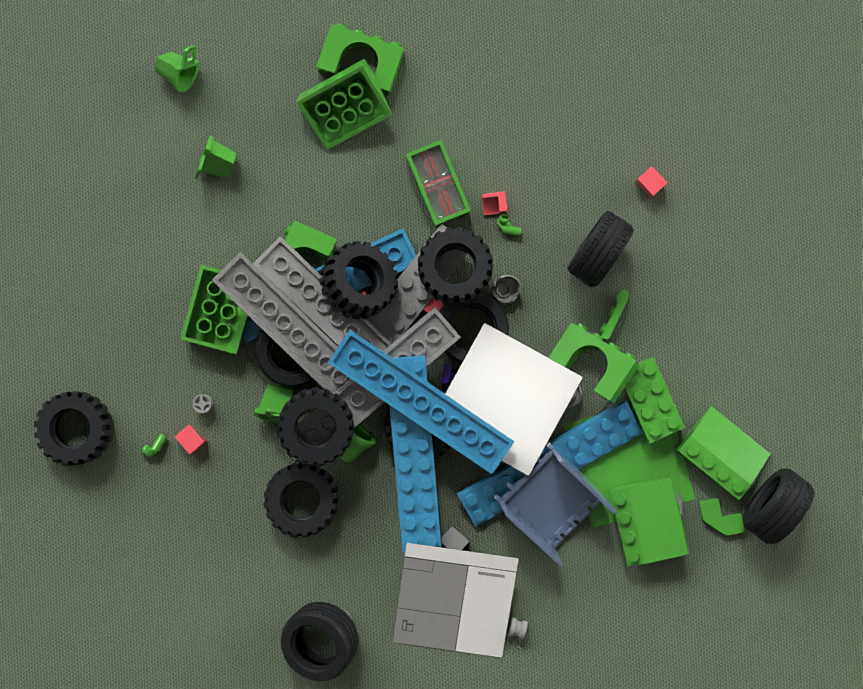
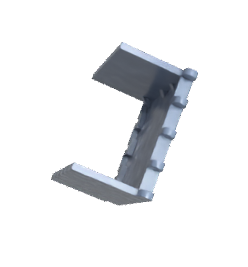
(550, 501)

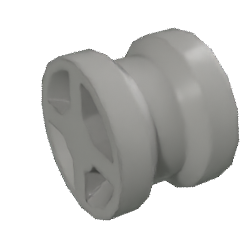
(199, 404)
(517, 628)

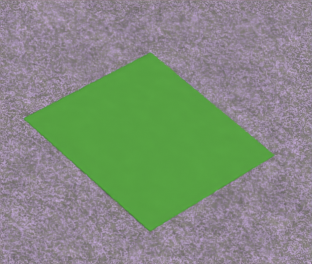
(633, 464)

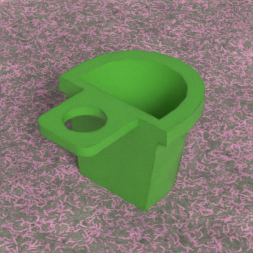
(178, 69)
(215, 159)
(272, 403)
(360, 442)

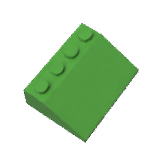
(344, 104)
(213, 316)
(723, 453)
(649, 521)

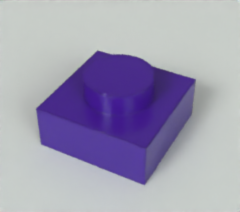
(448, 373)

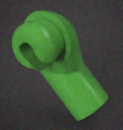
(506, 227)
(155, 448)

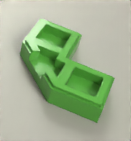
(725, 524)

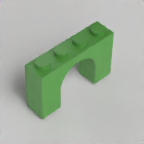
(341, 40)
(308, 239)
(619, 368)

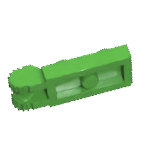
(614, 313)

